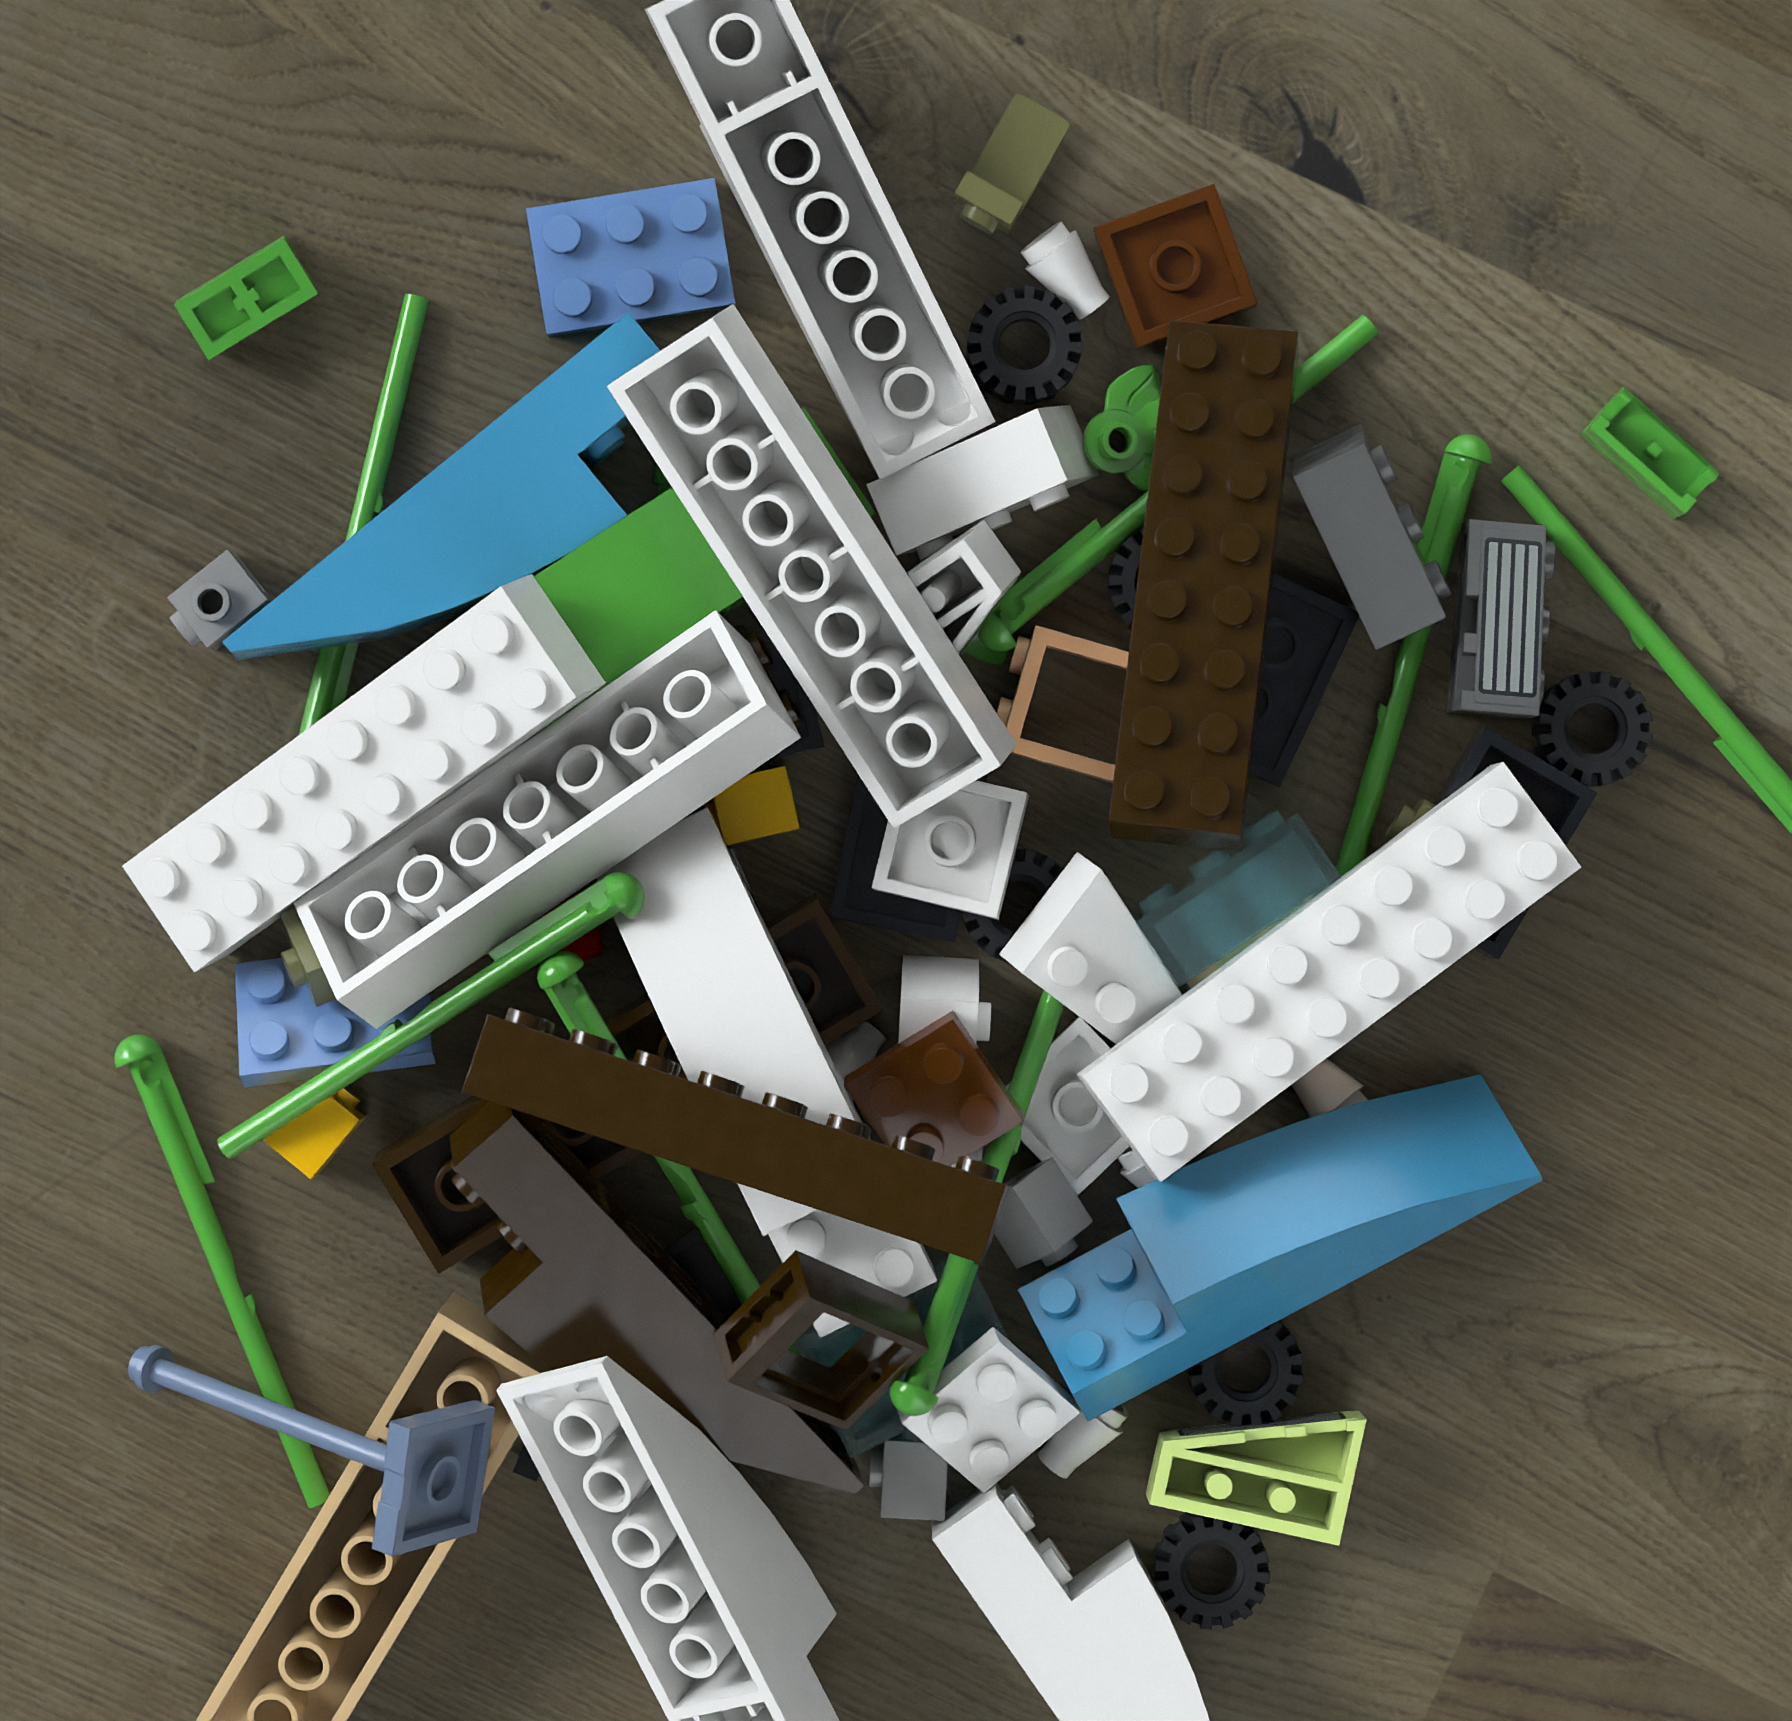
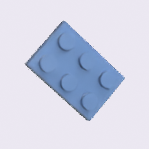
(631, 253)
(293, 1040)

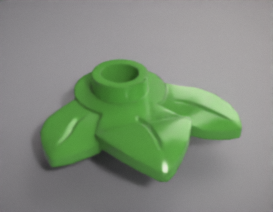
(1133, 411)

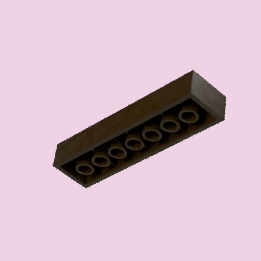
(1204, 586)
(735, 1138)
(419, 1166)

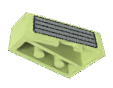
(1269, 1476)

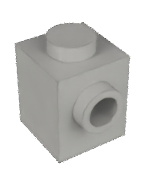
(217, 601)
(1040, 1216)
(910, 1479)

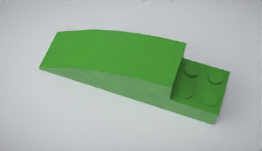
(645, 582)

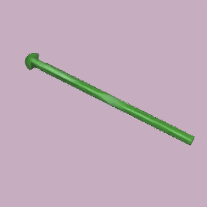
(1441, 535)
(1095, 544)
(336, 662)
(1735, 739)
(512, 958)
(577, 1010)
(191, 1173)
(916, 1393)

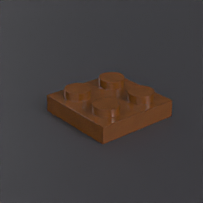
(1175, 265)
(935, 1092)

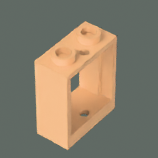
(1026, 664)

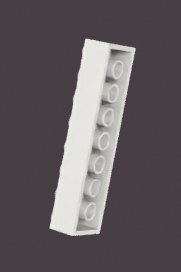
(813, 566)
(364, 771)
(545, 820)
(1328, 971)

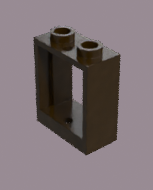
(785, 1306)

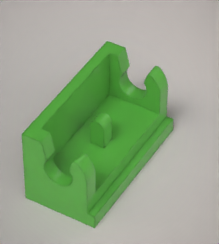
(246, 297)
(1649, 453)

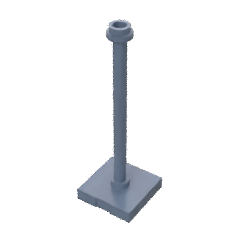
(429, 1464)

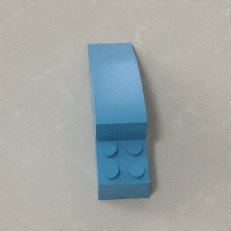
(475, 522)
(1271, 1232)

